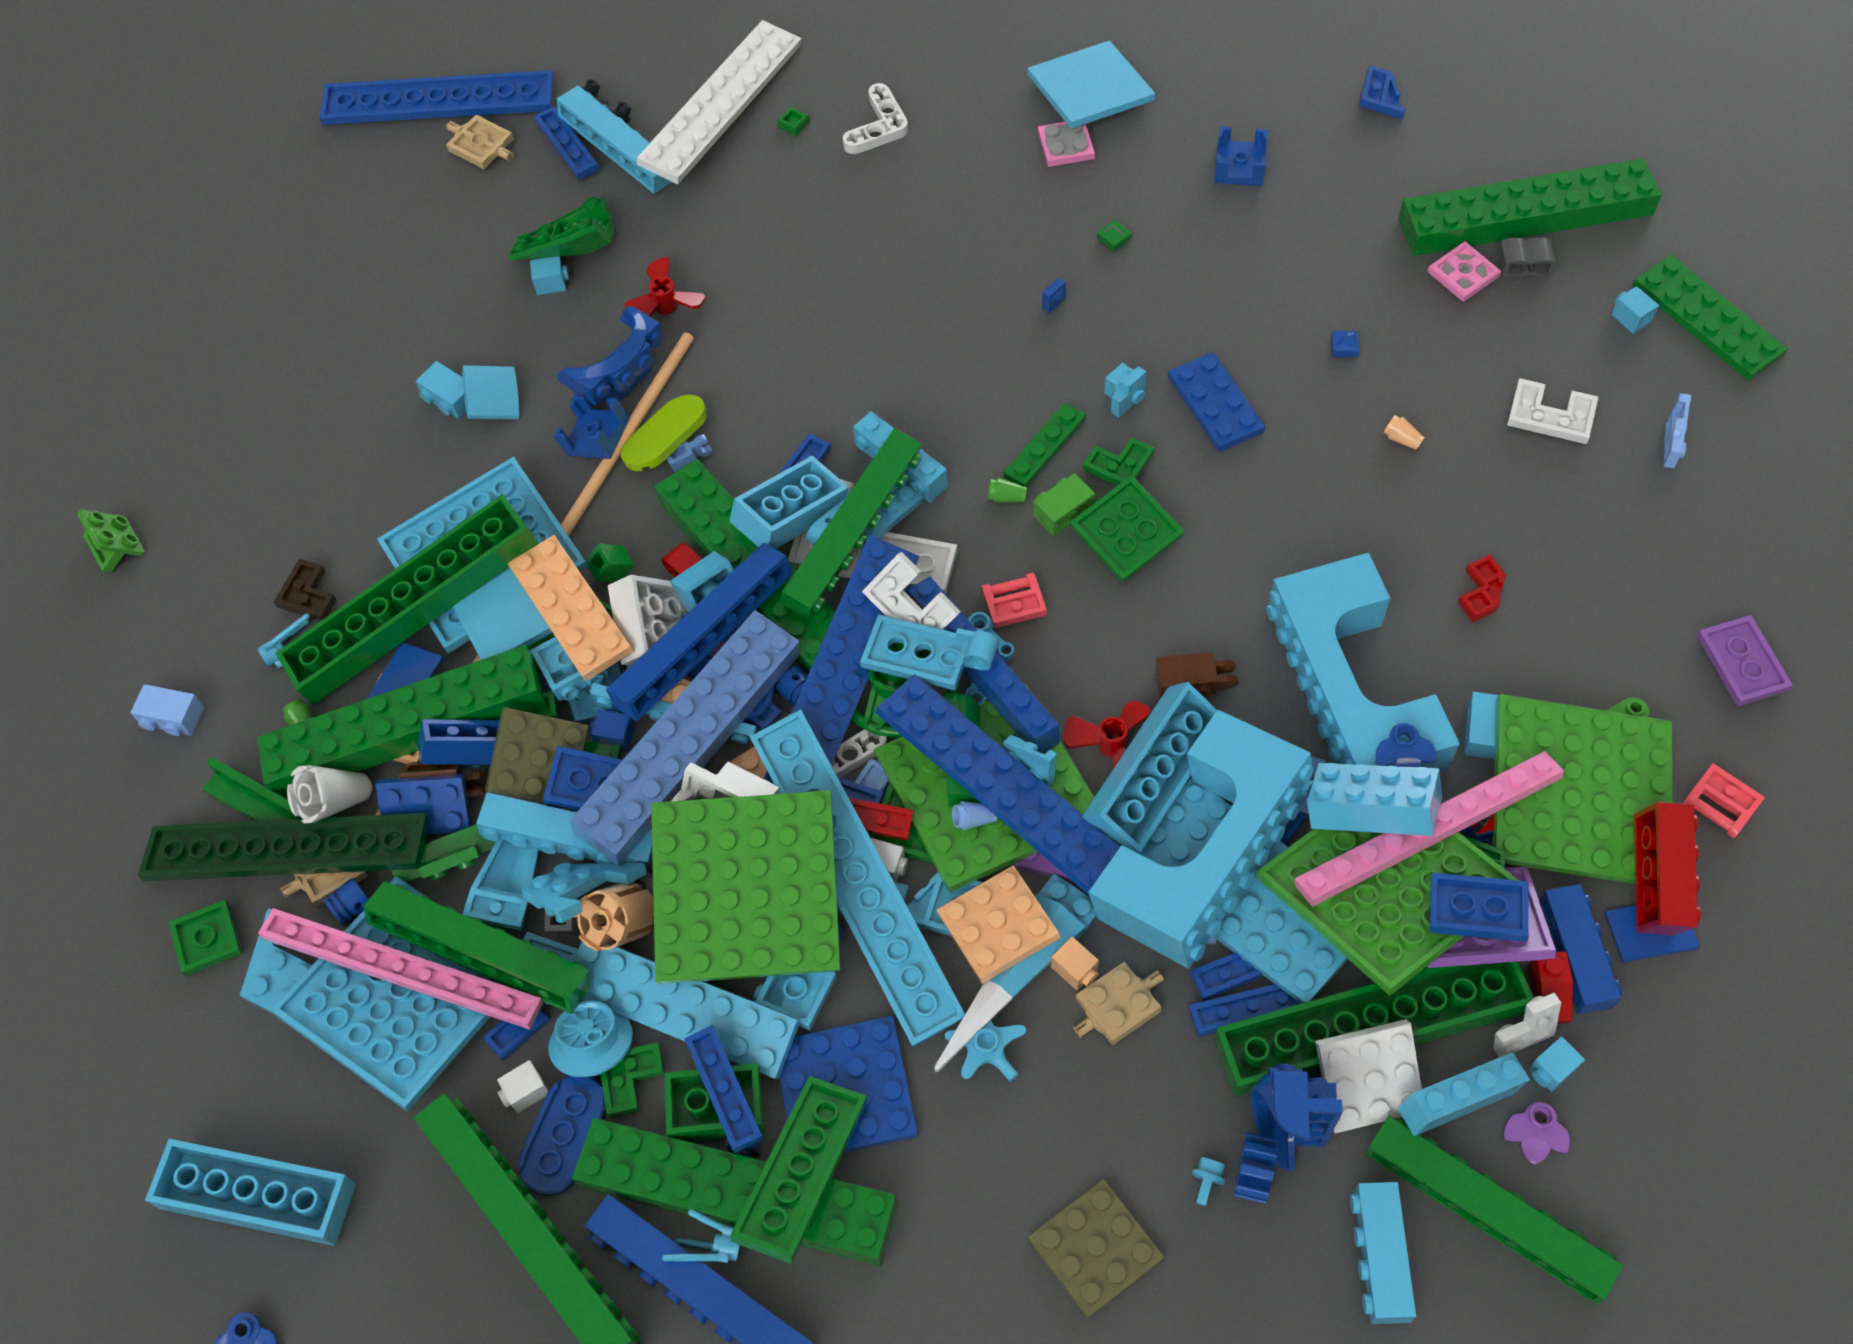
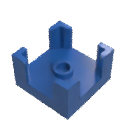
(1240, 161)
(595, 431)

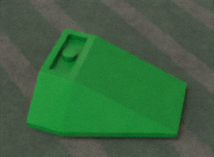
(572, 234)

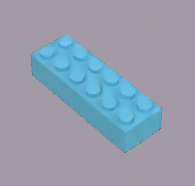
(1151, 769)
(251, 1192)

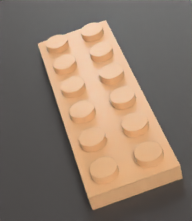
(570, 608)

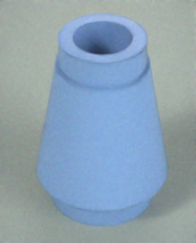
(971, 815)

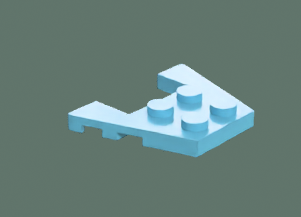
(569, 881)
(271, 973)

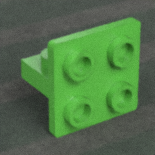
(109, 538)

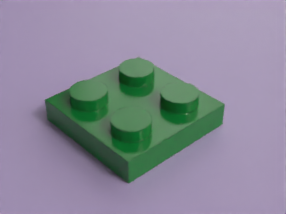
(205, 938)

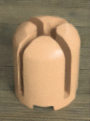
(615, 916)

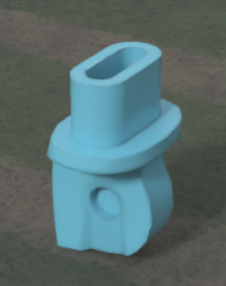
(1210, 1172)

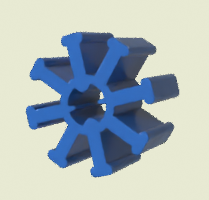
(1256, 1167)

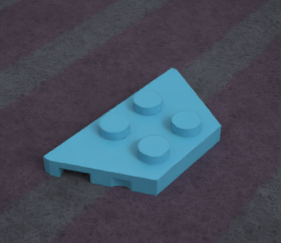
(930, 899)

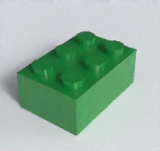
(691, 1111)

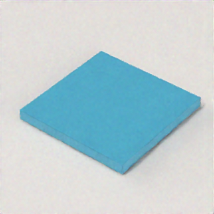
(1090, 84)
(501, 616)

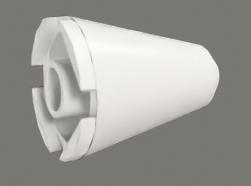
(325, 791)

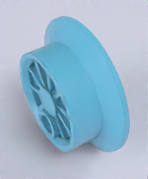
(589, 1040)

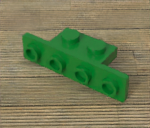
(446, 852)

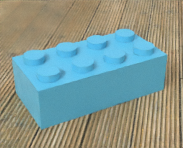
(787, 503)
(1375, 798)

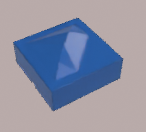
(1053, 295)
(1345, 343)

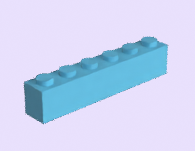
(608, 134)
(545, 828)

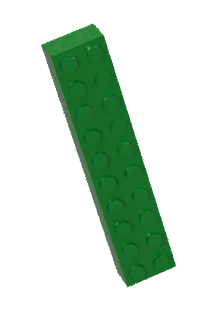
(1529, 206)
(703, 514)
(406, 600)
(391, 722)
(1434, 1002)
(717, 1183)
(522, 1226)

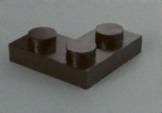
(300, 592)

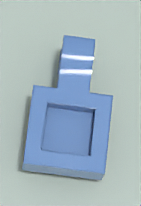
(687, 451)

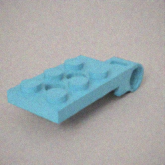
(904, 503)
(948, 651)

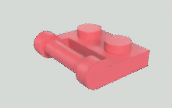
(1016, 606)
(1727, 793)

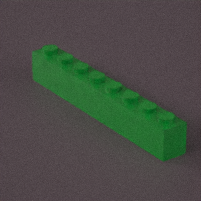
(850, 524)
(478, 946)
(1495, 1211)

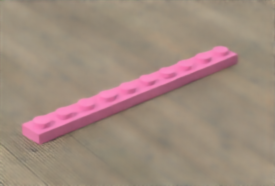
(1452, 817)
(401, 968)

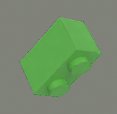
(1062, 503)

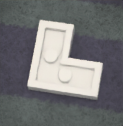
(1538, 1025)

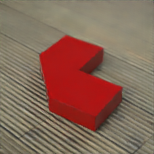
(1490, 581)

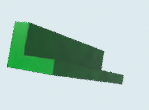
(246, 794)

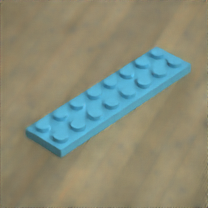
(744, 1027)

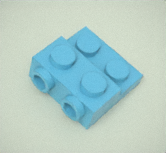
(560, 670)
(796, 995)

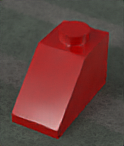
(1555, 977)

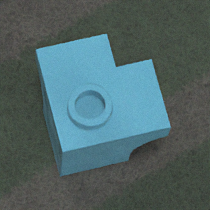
(1125, 388)

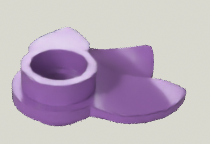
(1536, 1137)

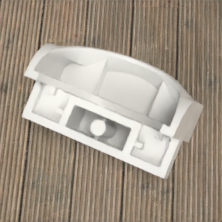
(729, 782)

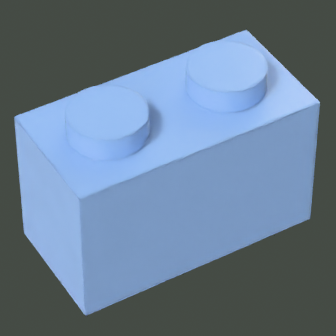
(167, 710)

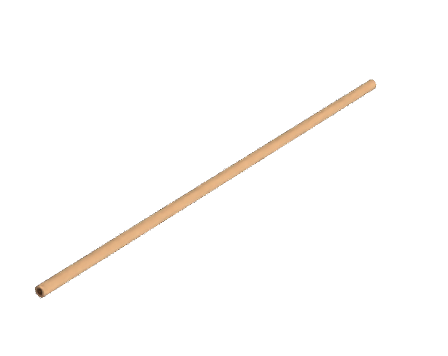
(634, 422)

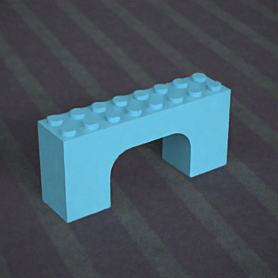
(1310, 616)
(1185, 905)

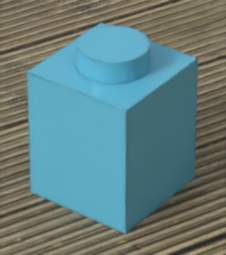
(549, 275)
(1634, 309)
(1556, 1064)

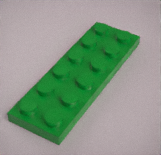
(1710, 317)
(799, 1170)

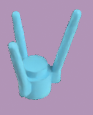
(269, 649)
(721, 1247)

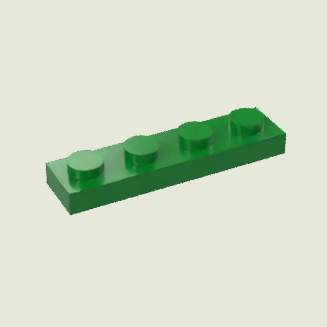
(1045, 445)

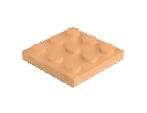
(998, 924)

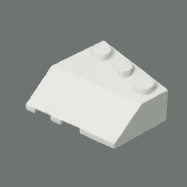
(644, 611)

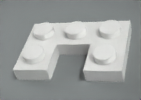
(1571, 424)
(888, 595)

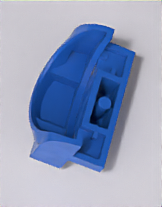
(623, 367)
(1294, 1110)

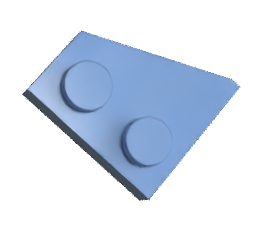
(1675, 431)

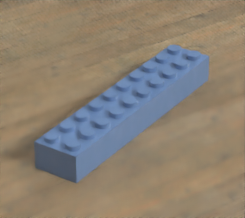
(685, 734)

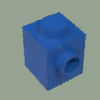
(612, 728)

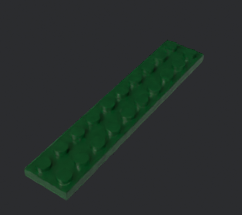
(285, 847)

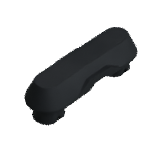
(622, 110)

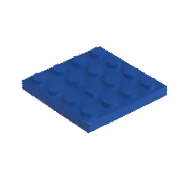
(861, 1059)

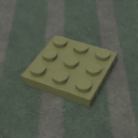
(526, 753)
(1095, 1249)

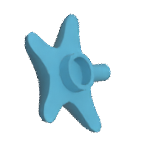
(989, 1047)

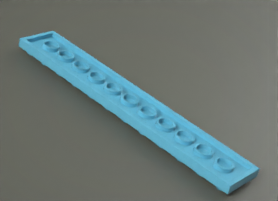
(864, 887)

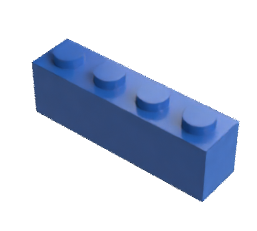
(457, 741)
(1575, 932)

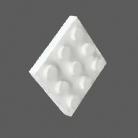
(1371, 1072)

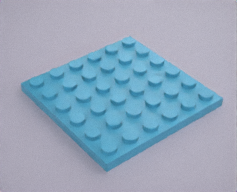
(438, 519)
(378, 1028)

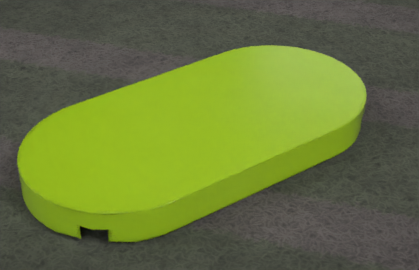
(664, 432)

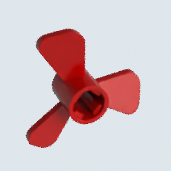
(662, 292)
(1083, 733)

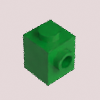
(609, 563)

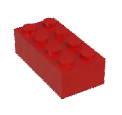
(1666, 869)

